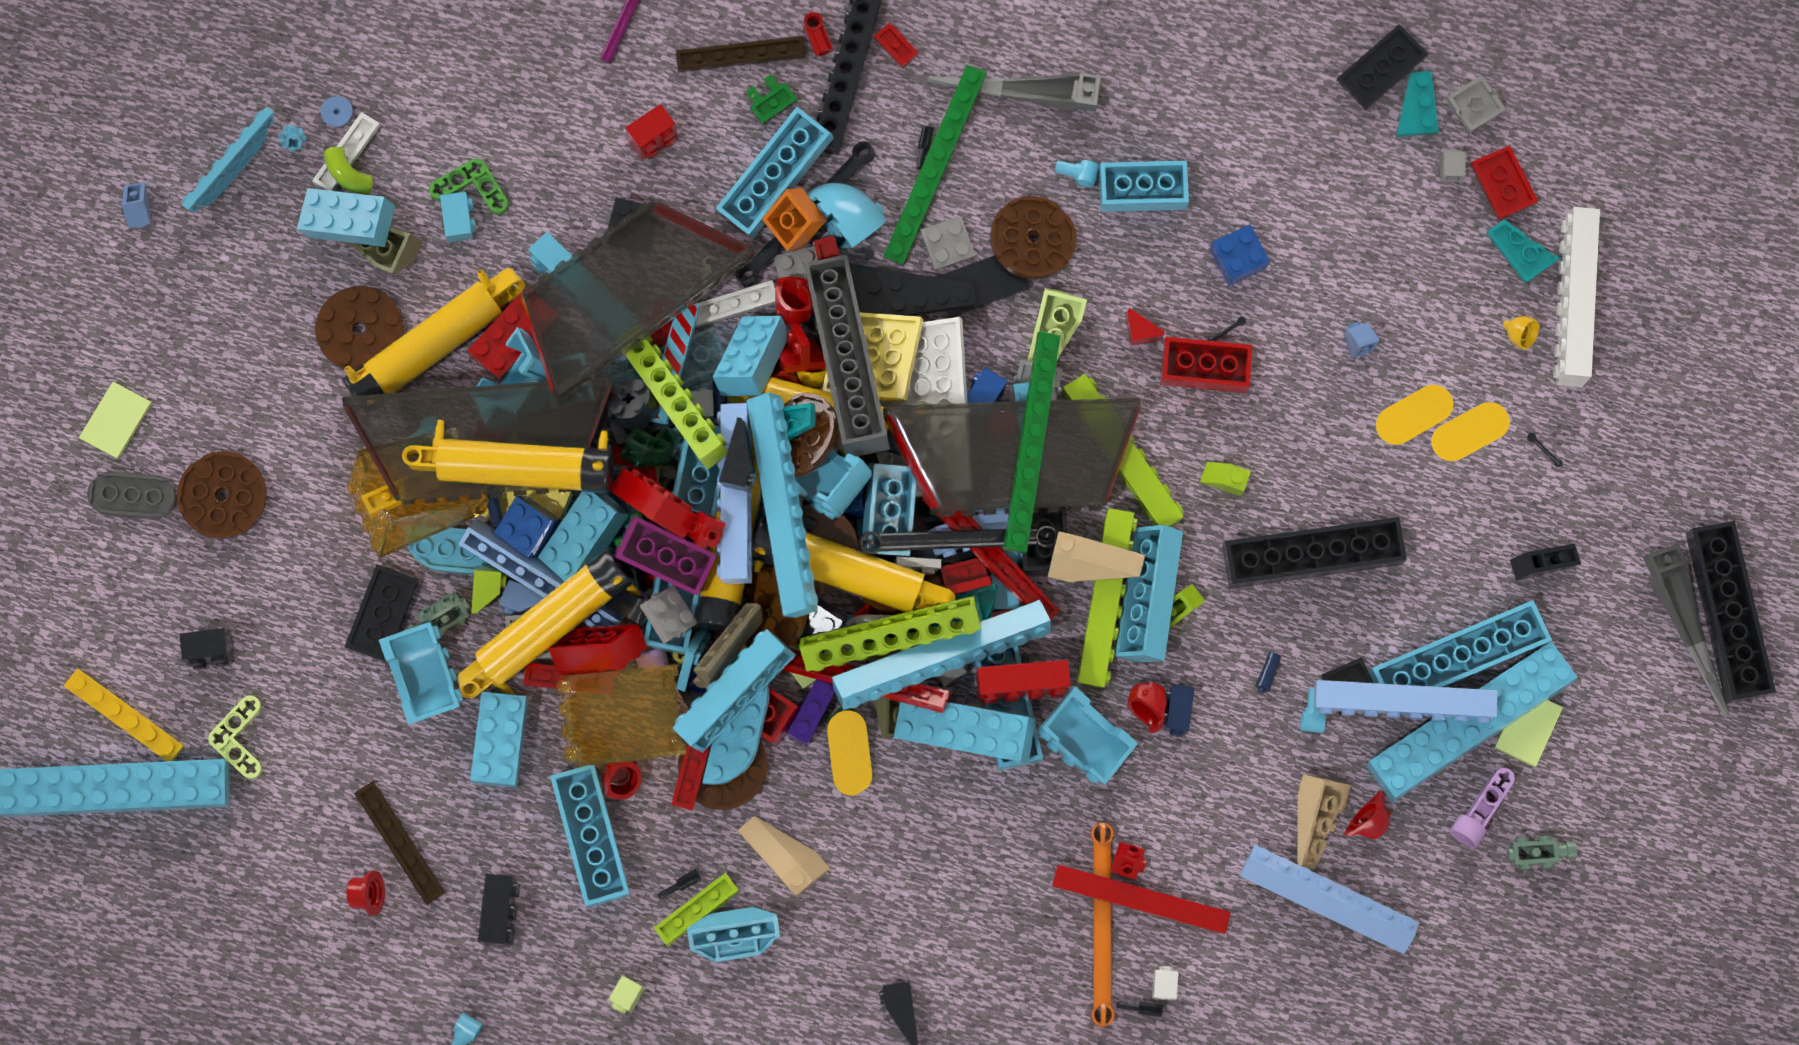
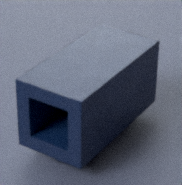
(1179, 710)

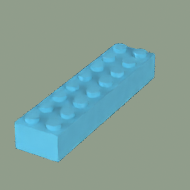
(1468, 650)

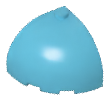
(848, 213)

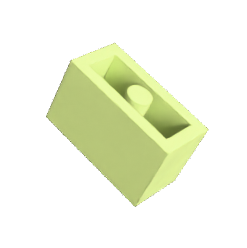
(625, 995)

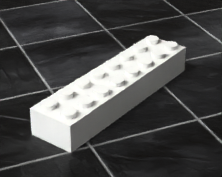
(1578, 297)

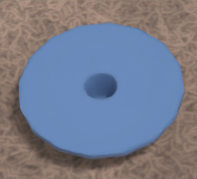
(336, 111)

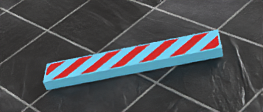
(678, 347)

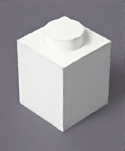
(1165, 983)

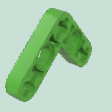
(476, 179)

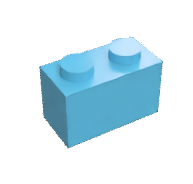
(457, 216)

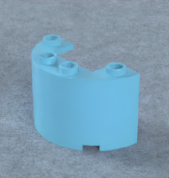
(528, 365)
(834, 484)
(421, 672)
(1085, 737)

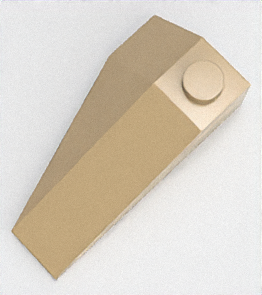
(1087, 559)
(1317, 808)
(788, 858)

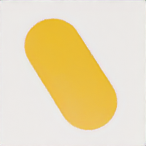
(1414, 414)
(1470, 431)
(849, 752)

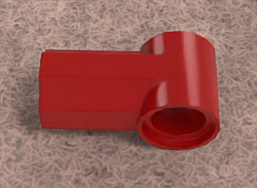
(817, 36)

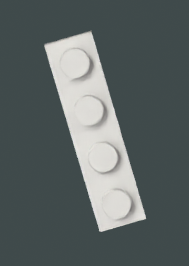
(353, 143)
(736, 303)

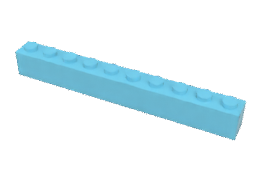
(782, 505)
(940, 656)

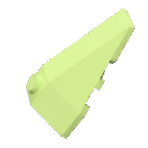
(1058, 315)

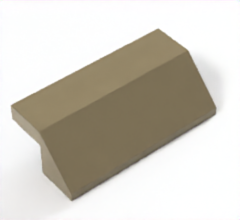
(728, 645)

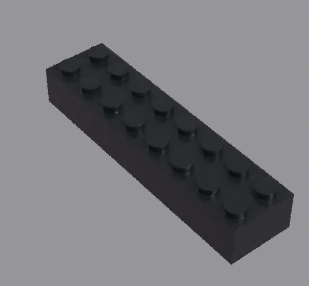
(1314, 552)
(1730, 612)

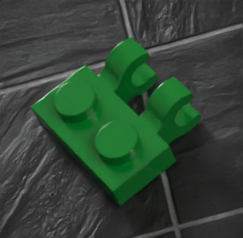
(773, 103)

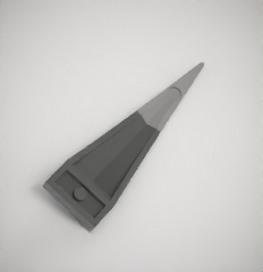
(1056, 91)
(1674, 588)

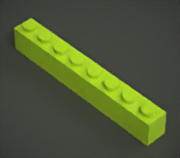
(1134, 470)
(1105, 606)

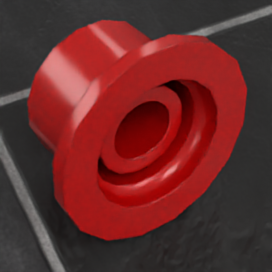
(367, 893)

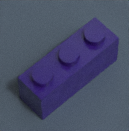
(812, 712)

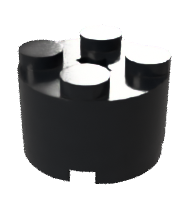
(633, 404)

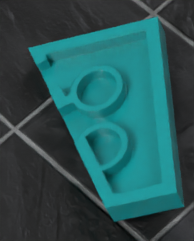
(1419, 107)
(1521, 253)
(799, 419)

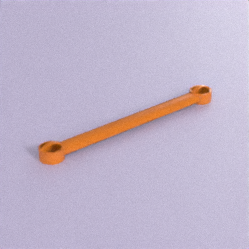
(1102, 930)

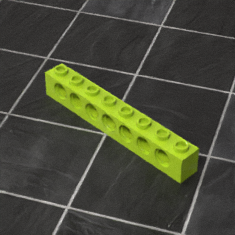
(642, 359)
(899, 625)

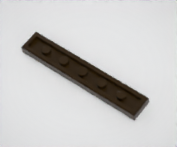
(740, 54)
(400, 843)

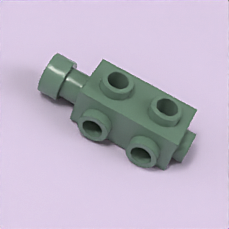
(444, 613)
(1533, 852)

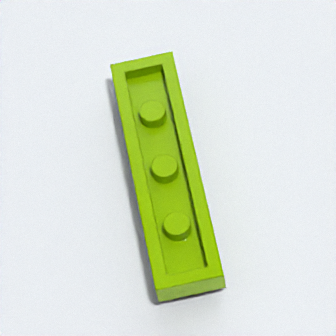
(696, 908)

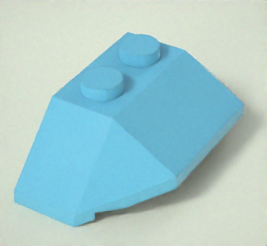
(733, 934)

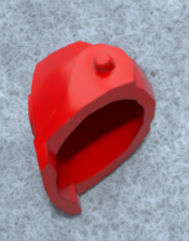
(793, 300)
(1148, 704)
(621, 779)

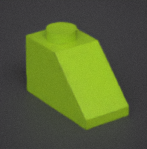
(1225, 477)
(486, 586)
(1185, 603)

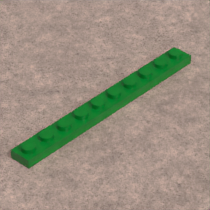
(935, 165)
(1031, 442)

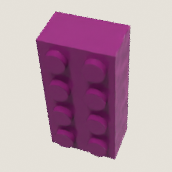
(665, 555)

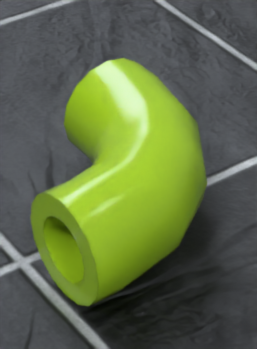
(345, 174)

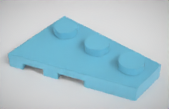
(692, 656)

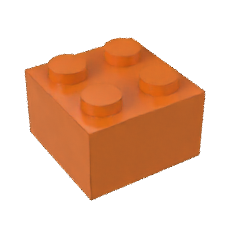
(794, 219)

